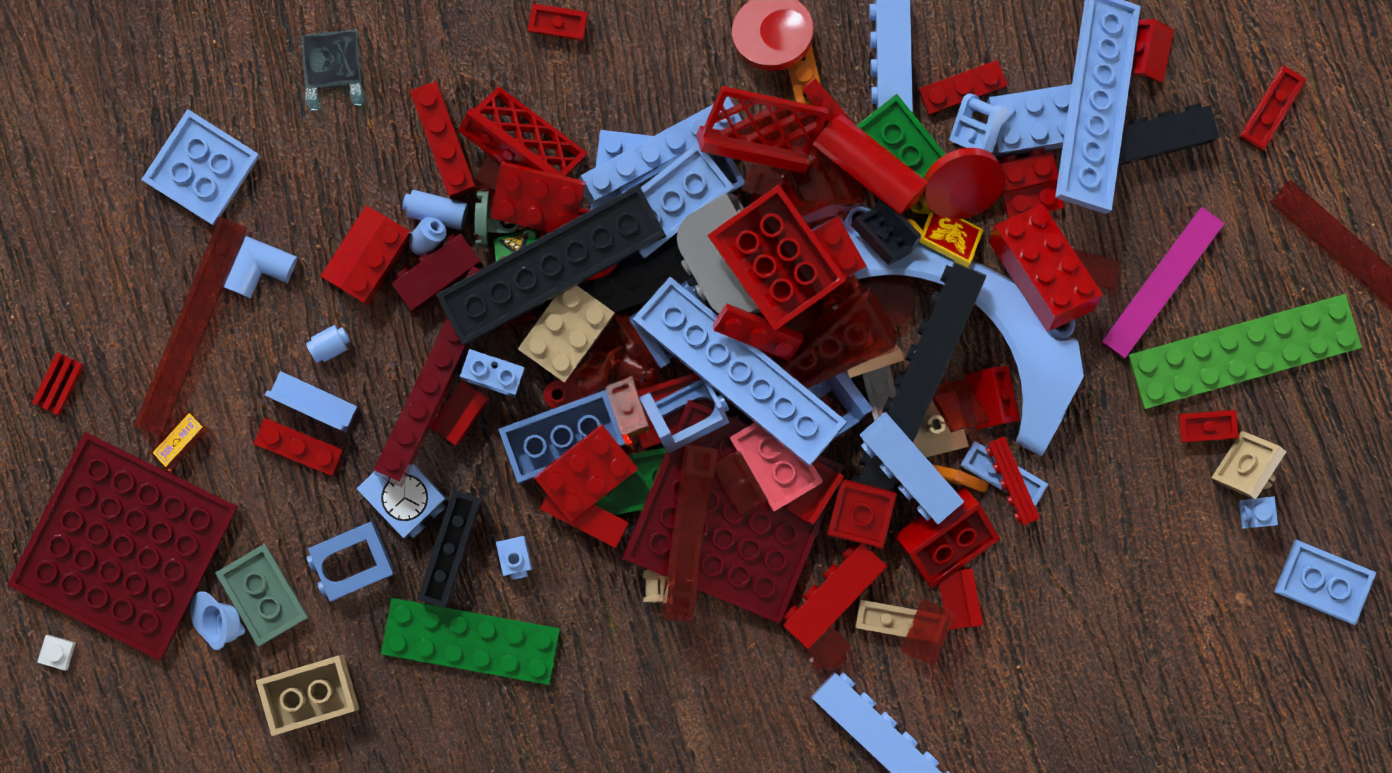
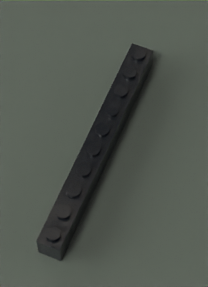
(927, 361)

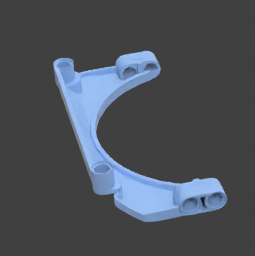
(1045, 360)

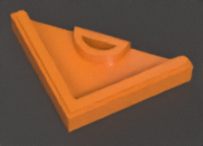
(958, 477)

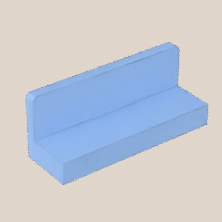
(313, 401)

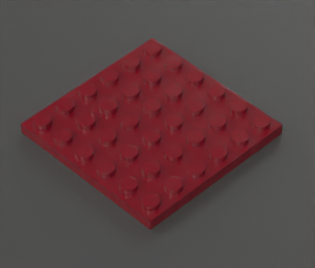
(122, 546)
(743, 557)

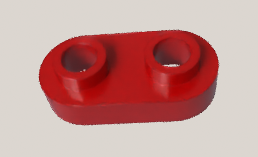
(570, 392)

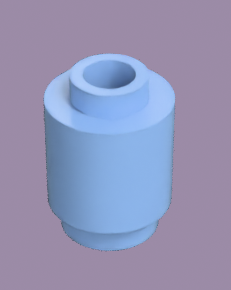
(427, 236)
(328, 344)

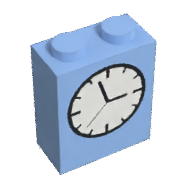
(405, 506)

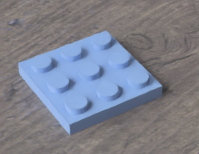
(200, 167)

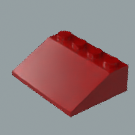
(776, 257)

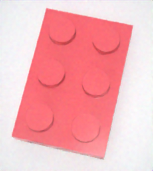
(775, 467)

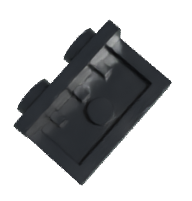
(887, 232)

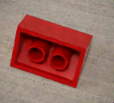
(367, 255)
(947, 546)

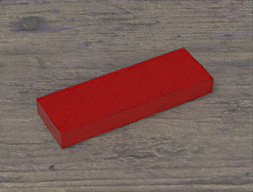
(1272, 108)
(593, 521)

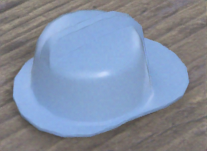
(215, 621)

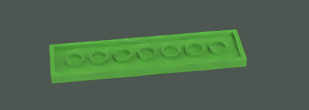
(1244, 351)

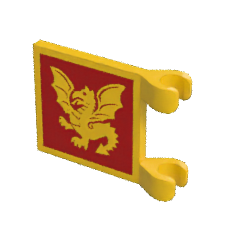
(947, 235)

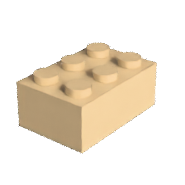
(566, 332)
(307, 695)

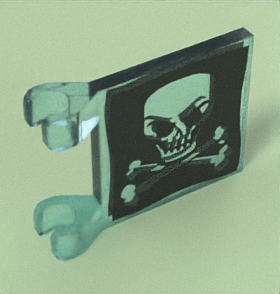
(331, 62)

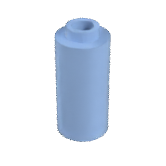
(422, 205)

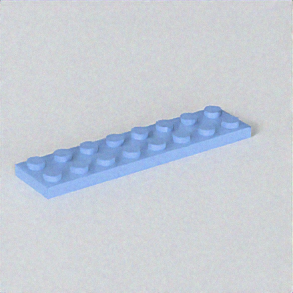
(1098, 104)
(740, 373)

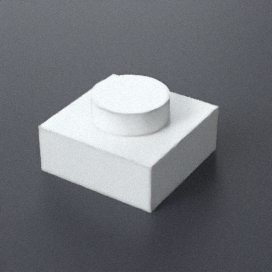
(56, 652)

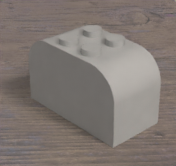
(702, 259)

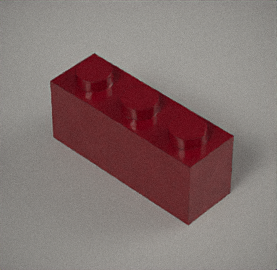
(435, 272)

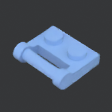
(973, 133)

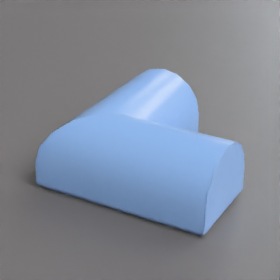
(254, 260)

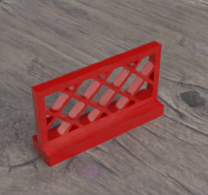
(754, 146)
(503, 147)

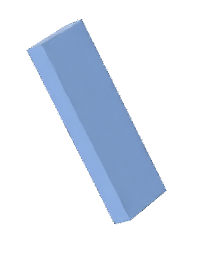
(980, 464)

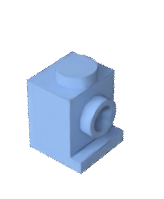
(1258, 512)

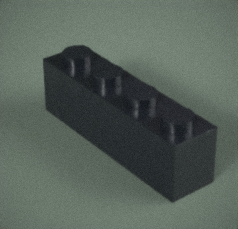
(1167, 134)
(450, 549)

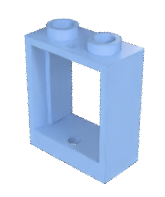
(502, 379)

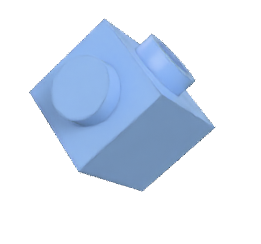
(514, 557)

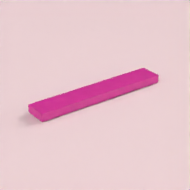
(1162, 282)

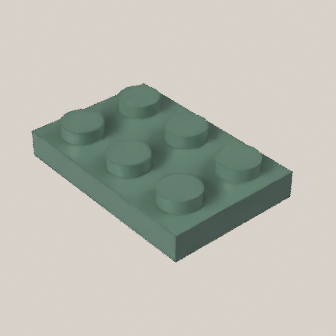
(262, 595)

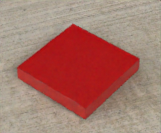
(862, 513)

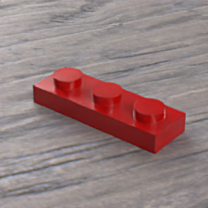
(951, 91)
(757, 332)
(298, 447)

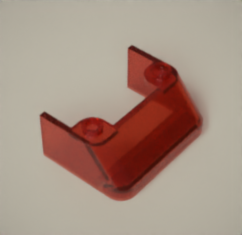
(825, 185)

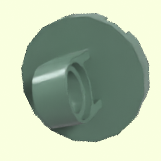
(484, 224)

